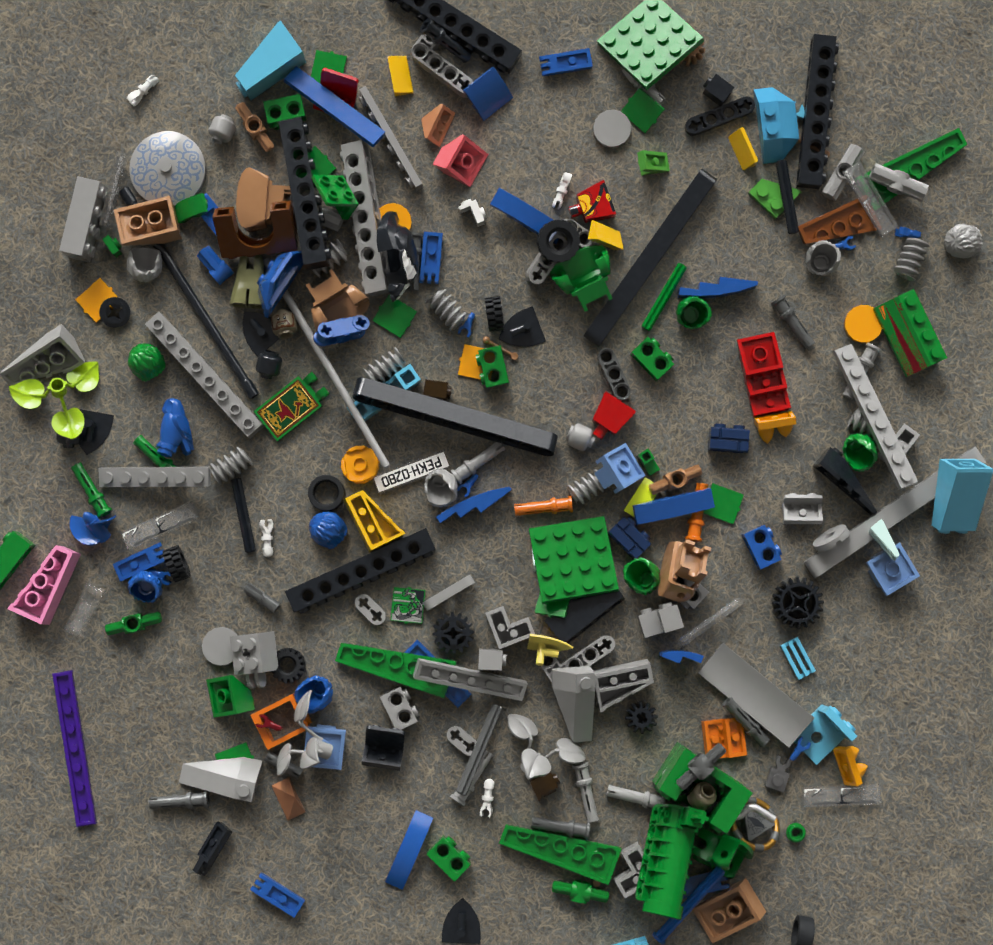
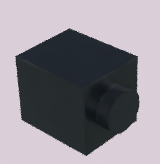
(717, 89)

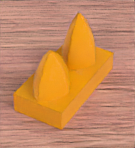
(782, 421)
(849, 769)

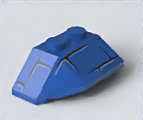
(278, 279)

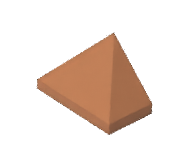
(437, 123)
(288, 798)

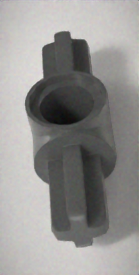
(701, 766)

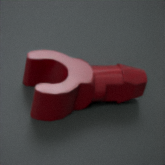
(268, 723)

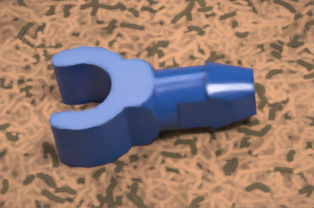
(905, 232)
(843, 244)
(468, 324)
(468, 484)
(162, 575)
(799, 749)

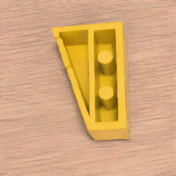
(372, 523)

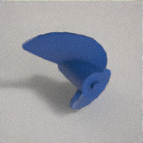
(90, 529)

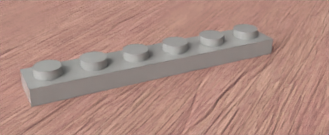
(393, 146)
(155, 476)
(469, 679)

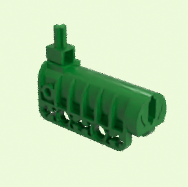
(668, 858)

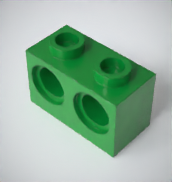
(284, 106)
(648, 362)
(498, 365)
(445, 861)

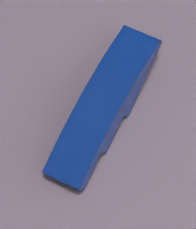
(520, 211)
(724, 287)
(480, 501)
(673, 506)

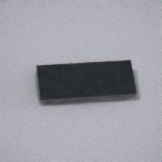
(582, 614)

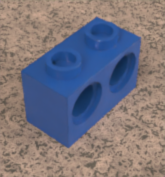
(757, 549)

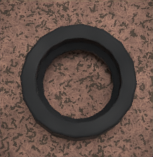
(312, 489)
(803, 930)

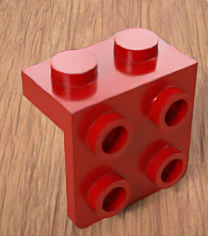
(341, 85)

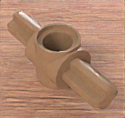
(250, 119)
(683, 477)

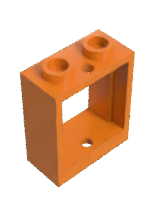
(265, 732)

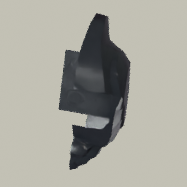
(400, 253)

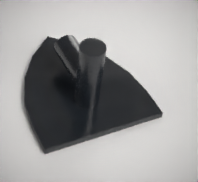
(523, 329)
(258, 332)
(95, 430)
(461, 925)

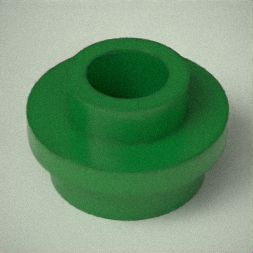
(800, 836)

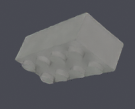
(83, 220)

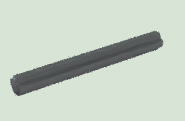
(479, 749)

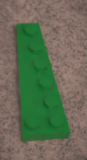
(923, 159)
(390, 665)
(574, 854)

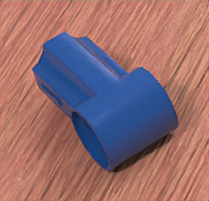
(217, 268)

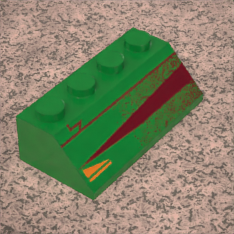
(909, 333)

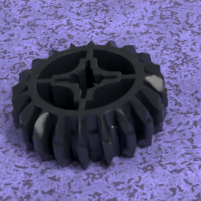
(811, 592)

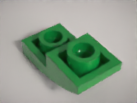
(191, 207)

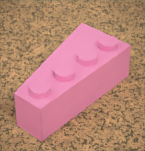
(46, 587)

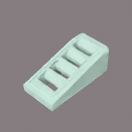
(883, 538)

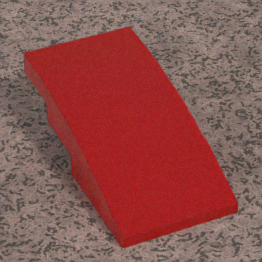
(763, 374)

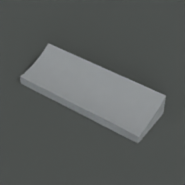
(756, 695)

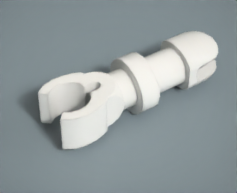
(136, 96)
(561, 190)
(267, 550)
(487, 797)

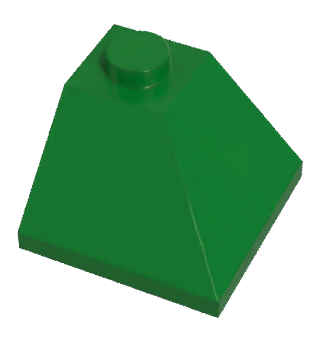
(229, 696)

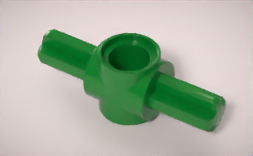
(124, 626)
(580, 892)

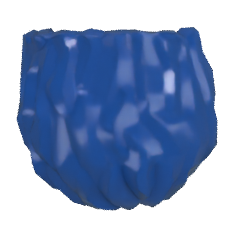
(327, 529)
(145, 587)
(321, 693)

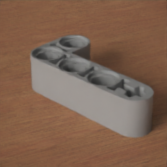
(444, 68)
(538, 259)
(580, 656)

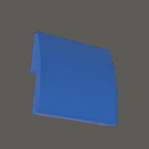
(488, 93)
(676, 655)

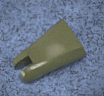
(245, 286)

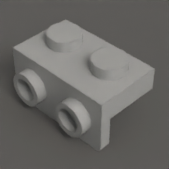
(802, 509)

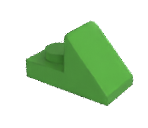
(652, 162)

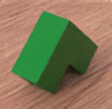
(648, 462)

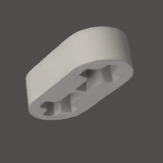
(373, 605)
(459, 744)

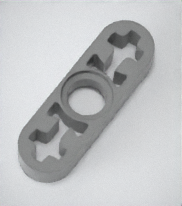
(448, 592)

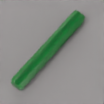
(664, 297)

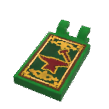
(291, 406)

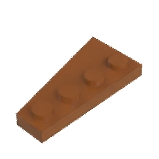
(837, 223)

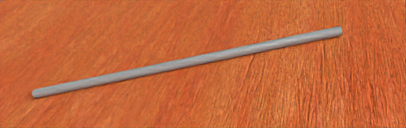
(334, 377)

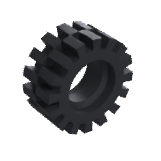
(494, 313)
(176, 563)
(299, 665)

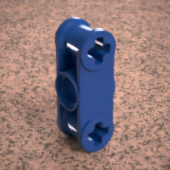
(341, 330)

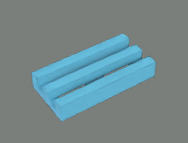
(805, 672)

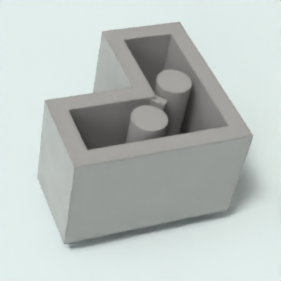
(660, 620)
(506, 632)
(628, 879)

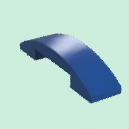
(409, 849)

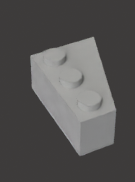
(620, 681)

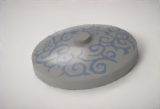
(167, 166)

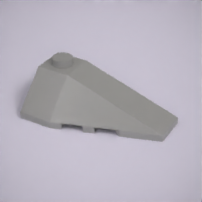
(48, 356)
(576, 696)
(227, 777)

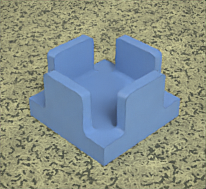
(619, 468)
(891, 574)
(331, 736)

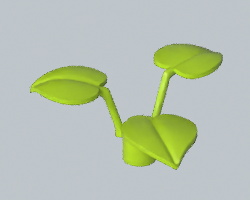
(66, 423)

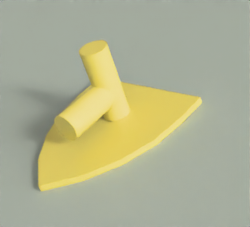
(546, 647)

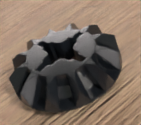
(114, 321)

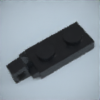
(211, 848)

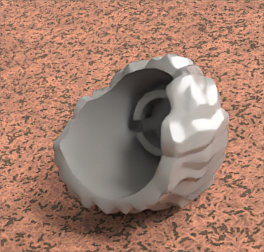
(963, 241)
(823, 258)
(144, 263)
(440, 488)

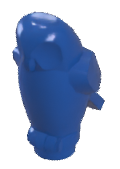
(174, 430)

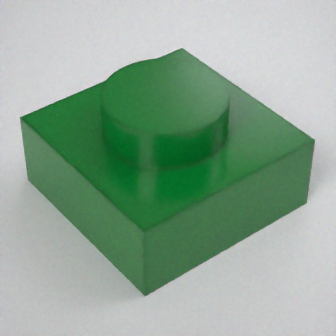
(113, 245)

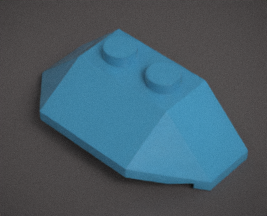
(776, 124)

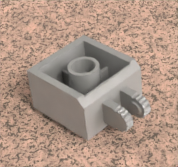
(254, 656)

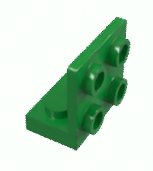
(336, 193)

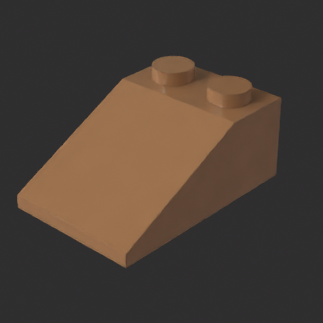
(148, 222)
(729, 911)

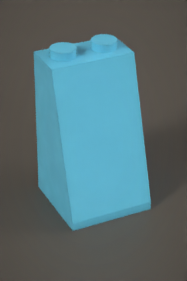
(269, 62)
(960, 494)

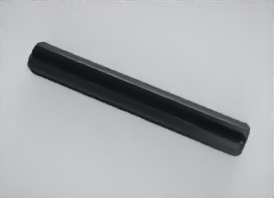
(787, 197)
(243, 515)

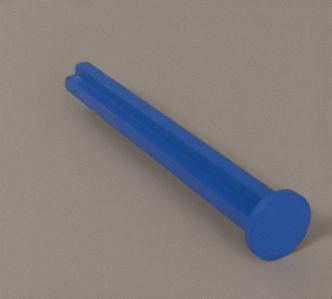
(689, 904)

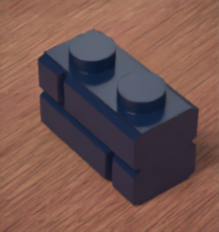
(728, 439)
(629, 537)

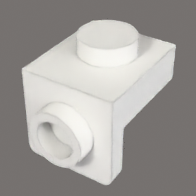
(478, 213)

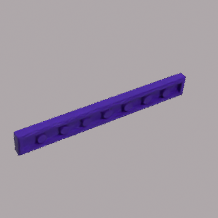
(74, 748)

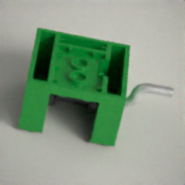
(731, 794)

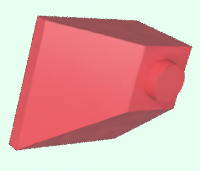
(461, 160)

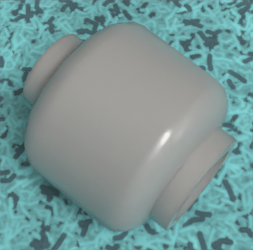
(222, 129)
(580, 437)

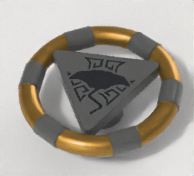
(754, 825)

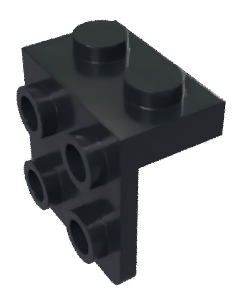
(383, 747)

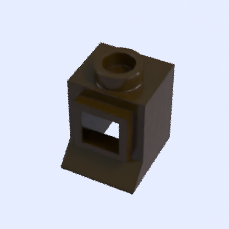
(437, 389)
(545, 785)

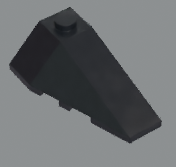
(838, 471)

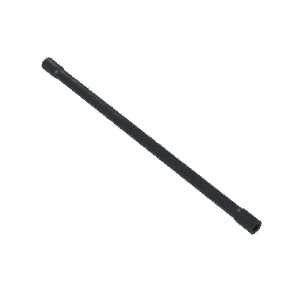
(246, 383)

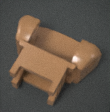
(255, 198)
(336, 301)
(685, 562)

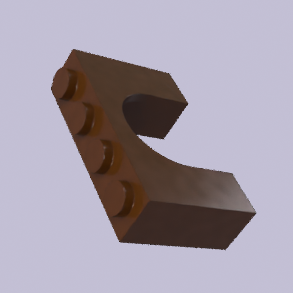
(235, 243)

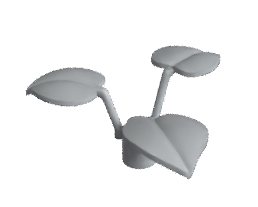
(314, 748)
(532, 762)

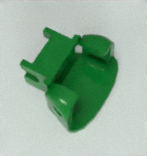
(584, 274)
(733, 848)

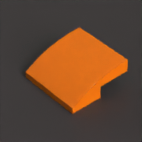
(727, 733)

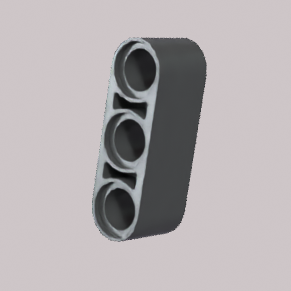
(606, 367)

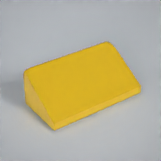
(400, 75)
(743, 149)
(605, 236)

